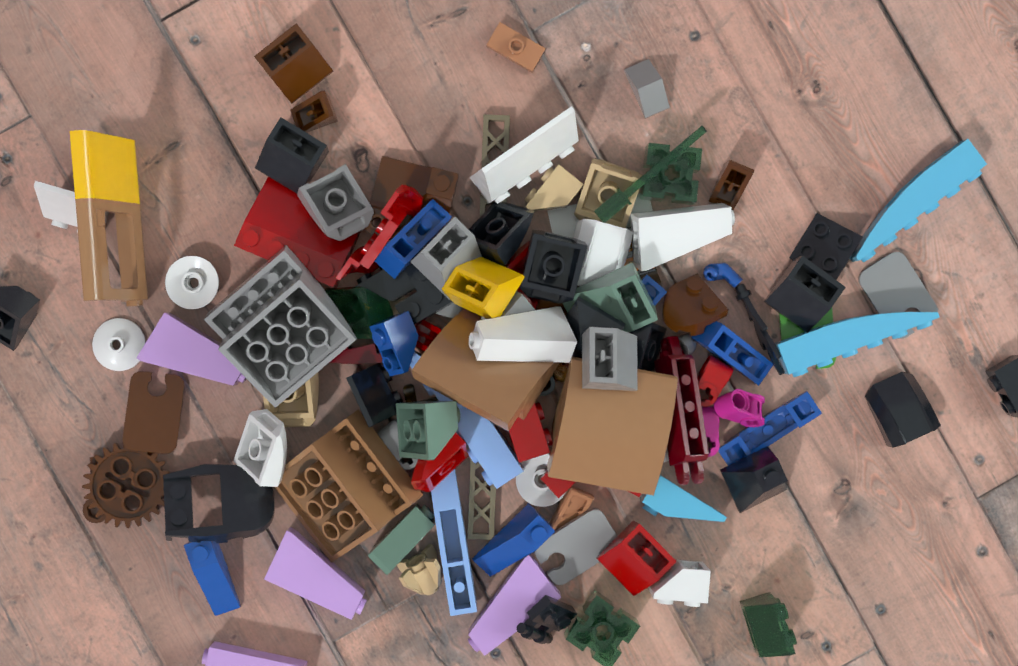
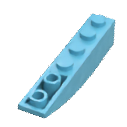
(921, 195)
(845, 338)

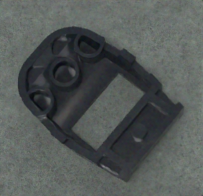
(245, 505)

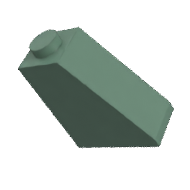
(402, 538)

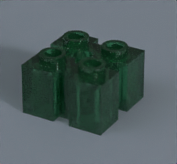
(681, 188)
(603, 646)

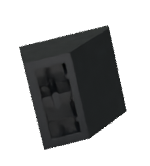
(291, 156)
(804, 293)

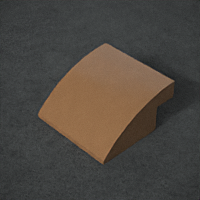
(489, 388)
(612, 434)
(346, 486)

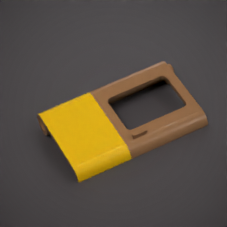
(103, 183)

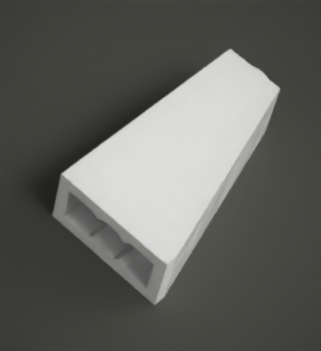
(674, 232)
(524, 337)

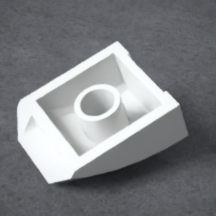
(605, 249)
(263, 448)

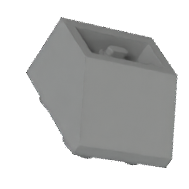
(445, 251)
(609, 359)

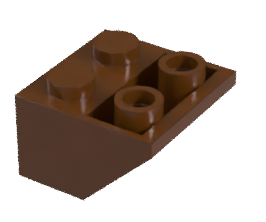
(293, 63)

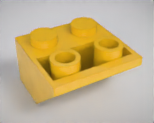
(482, 287)

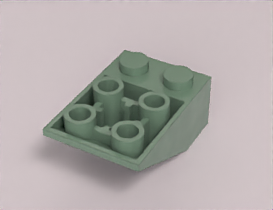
(621, 296)

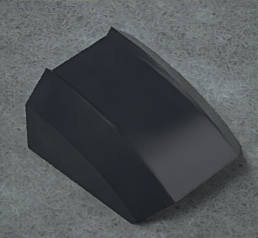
(501, 231)
(552, 266)
(901, 409)

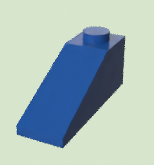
(412, 238)
(734, 351)
(515, 541)
(213, 575)

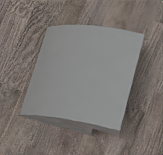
(280, 327)

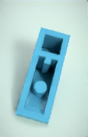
(676, 502)

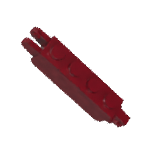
(687, 435)

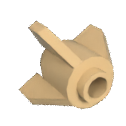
(421, 572)

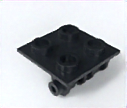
(827, 245)

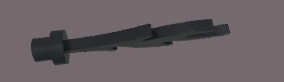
(760, 327)

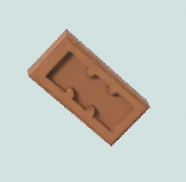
(515, 47)
(571, 505)

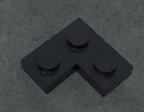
(427, 299)

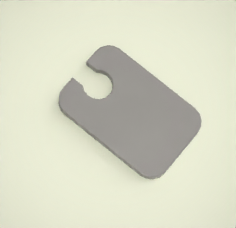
(895, 287)
(580, 544)

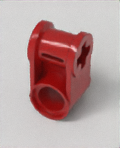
(713, 377)

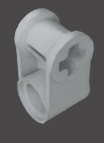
(389, 436)

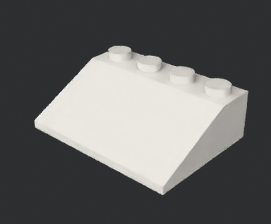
(527, 156)

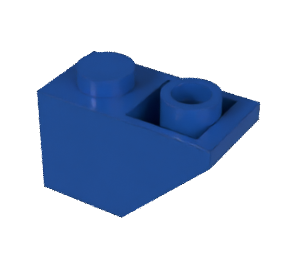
(396, 342)

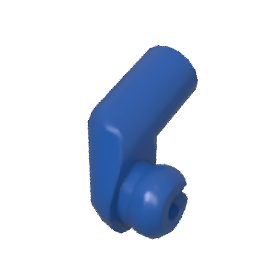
(721, 271)

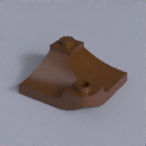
(428, 181)

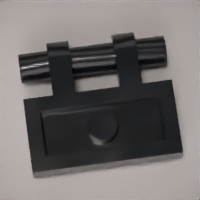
(545, 617)

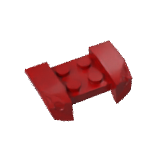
(403, 202)

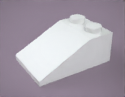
(58, 205)

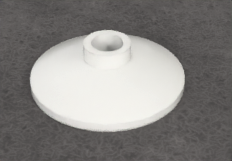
(179, 278)
(131, 340)
(529, 486)

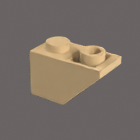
(556, 192)

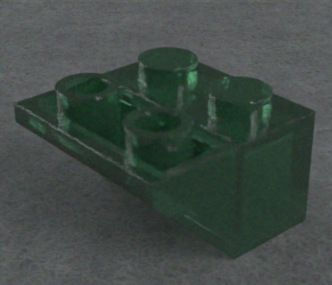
(767, 626)

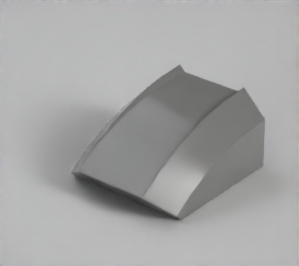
(337, 204)

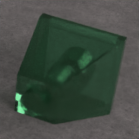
(360, 308)

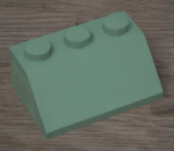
(425, 427)

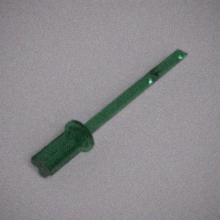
(620, 199)

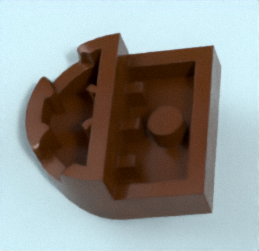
(692, 306)

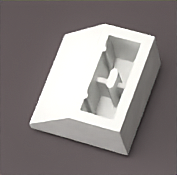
(683, 582)

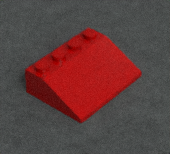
(282, 220)

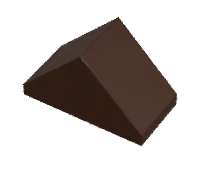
(314, 112)
(731, 183)

